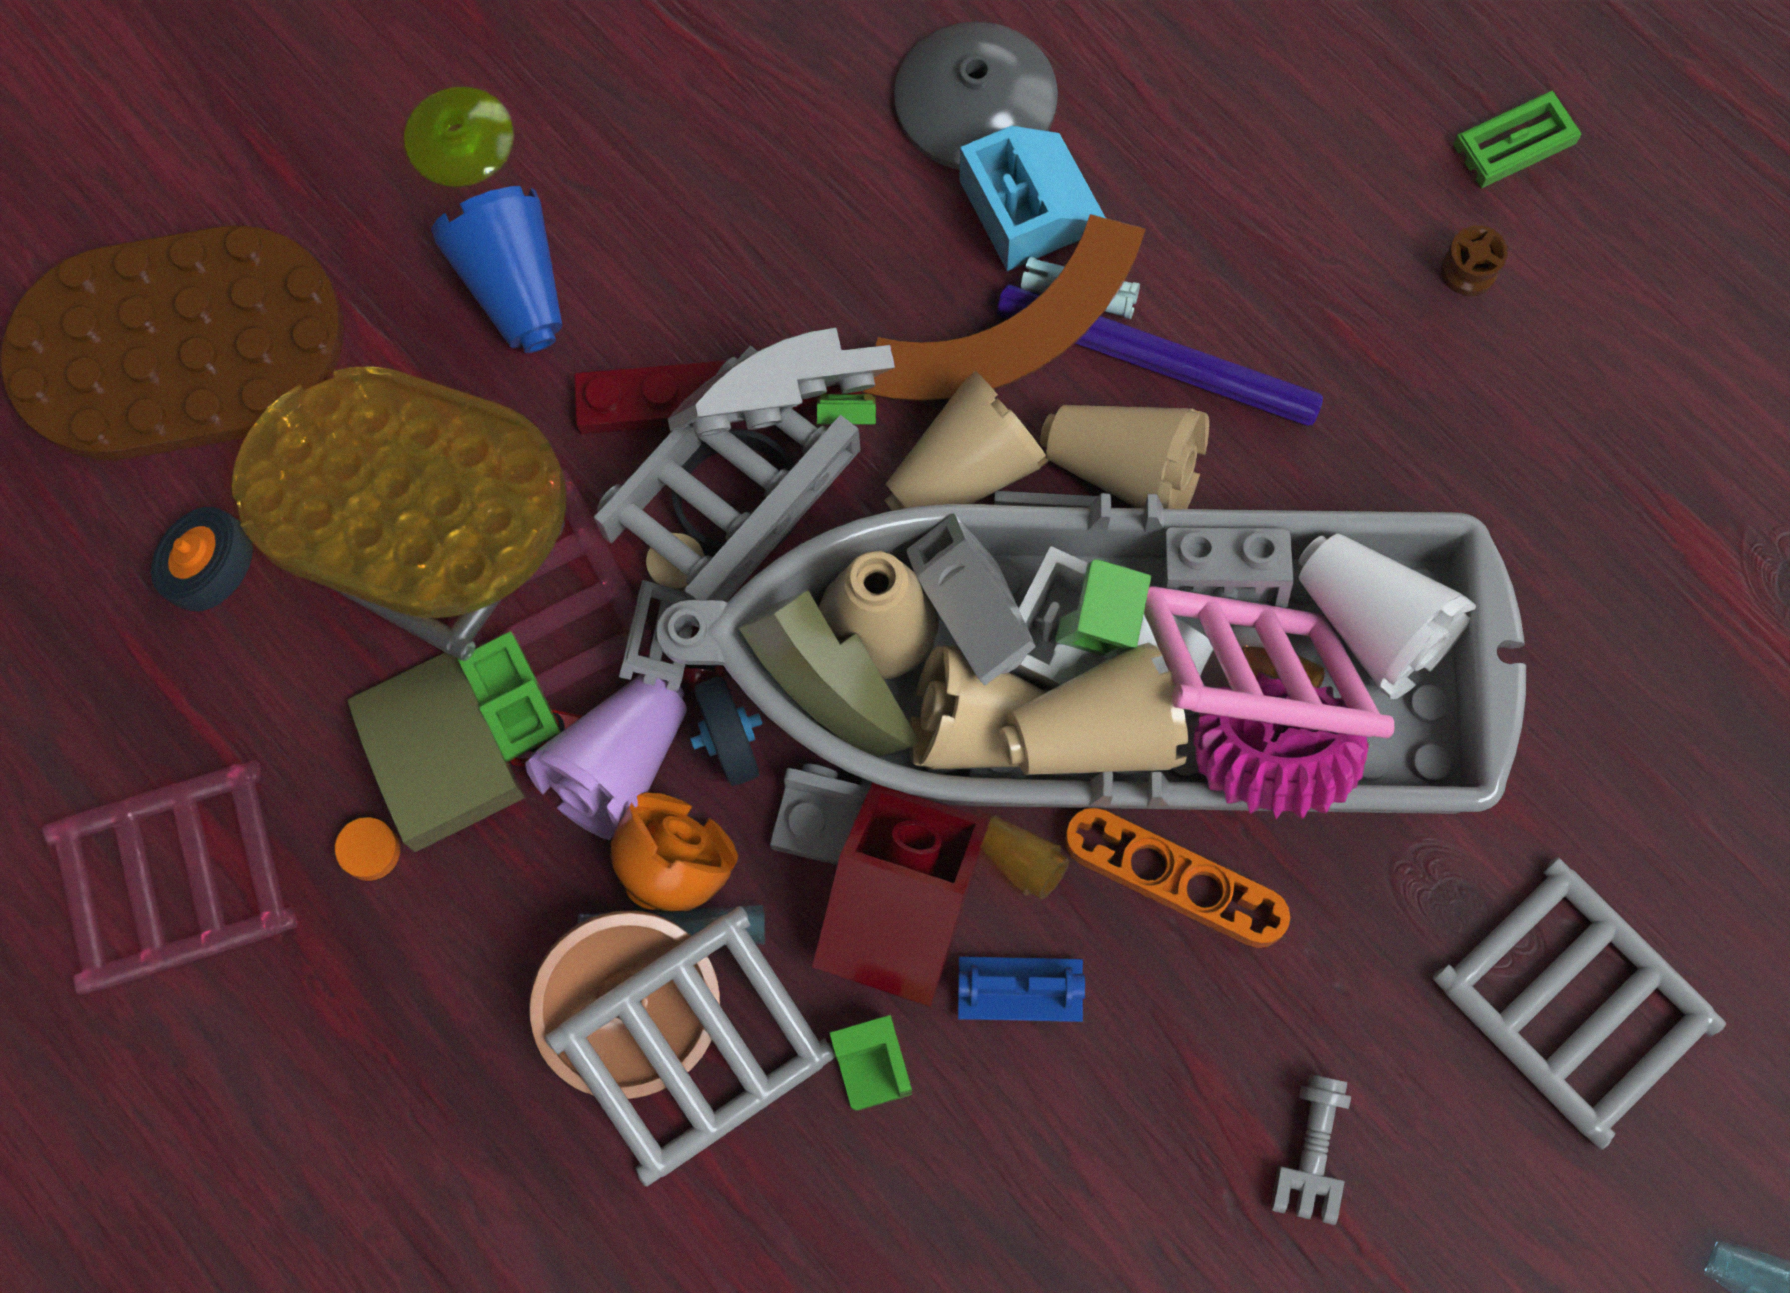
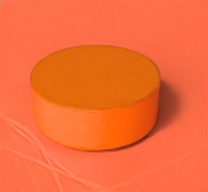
(367, 849)

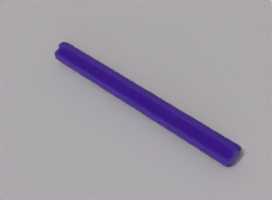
(1185, 364)

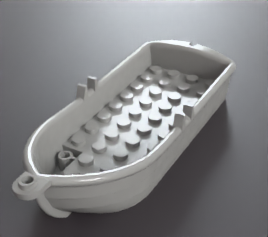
(1450, 732)

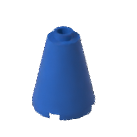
(505, 264)

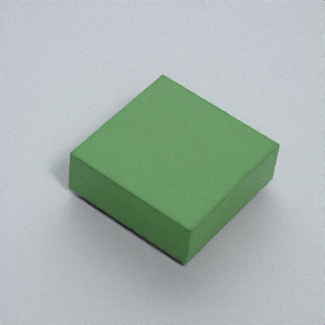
(853, 407)

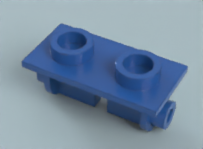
(1021, 989)

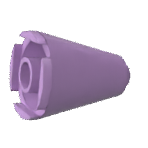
(610, 754)

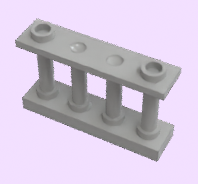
(748, 535)

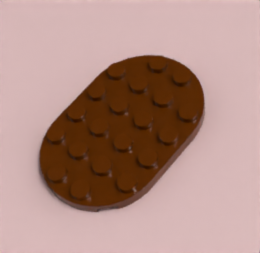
(169, 341)

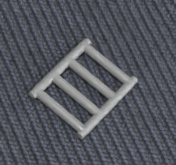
(625, 1002)
(1551, 1073)

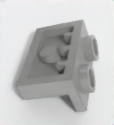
(1231, 563)
(817, 813)

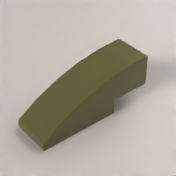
(829, 676)

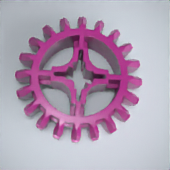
(1278, 763)

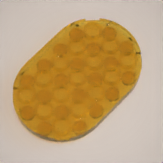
(400, 492)

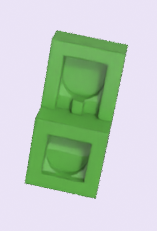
(510, 696)

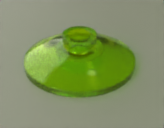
(463, 154)

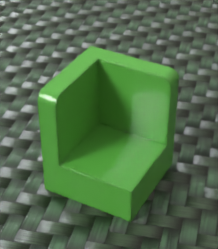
(1108, 610)
(871, 1063)

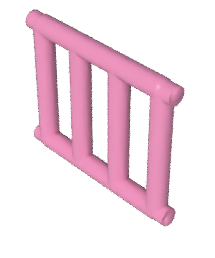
(1246, 696)

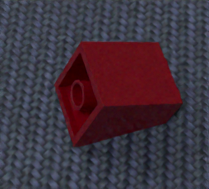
(899, 893)

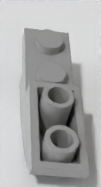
(778, 380)

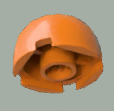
(668, 856)

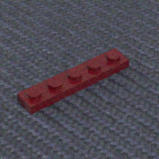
(647, 396)

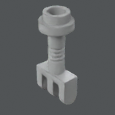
(1310, 1178)

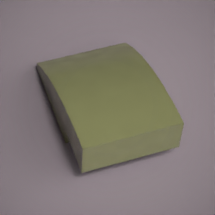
(433, 752)

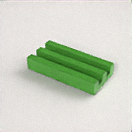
(1479, 159)

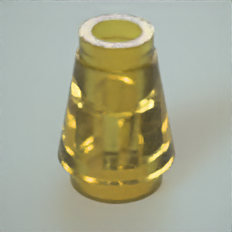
(1025, 858)

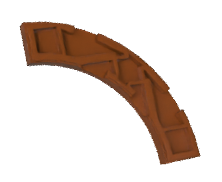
(1030, 337)

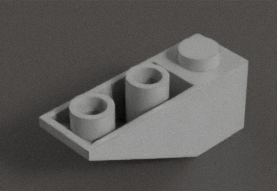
(971, 598)

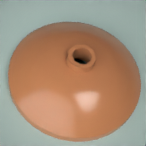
(594, 961)

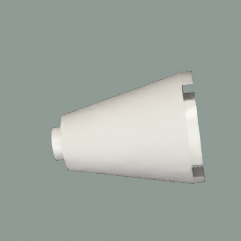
(1383, 610)

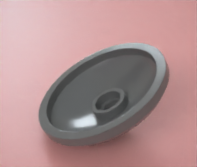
(948, 109)

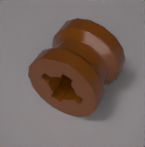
(1476, 246)

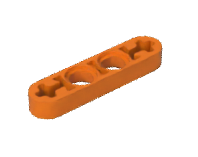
(1172, 885)

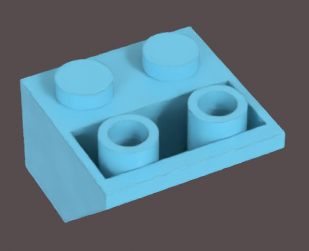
(1026, 192)

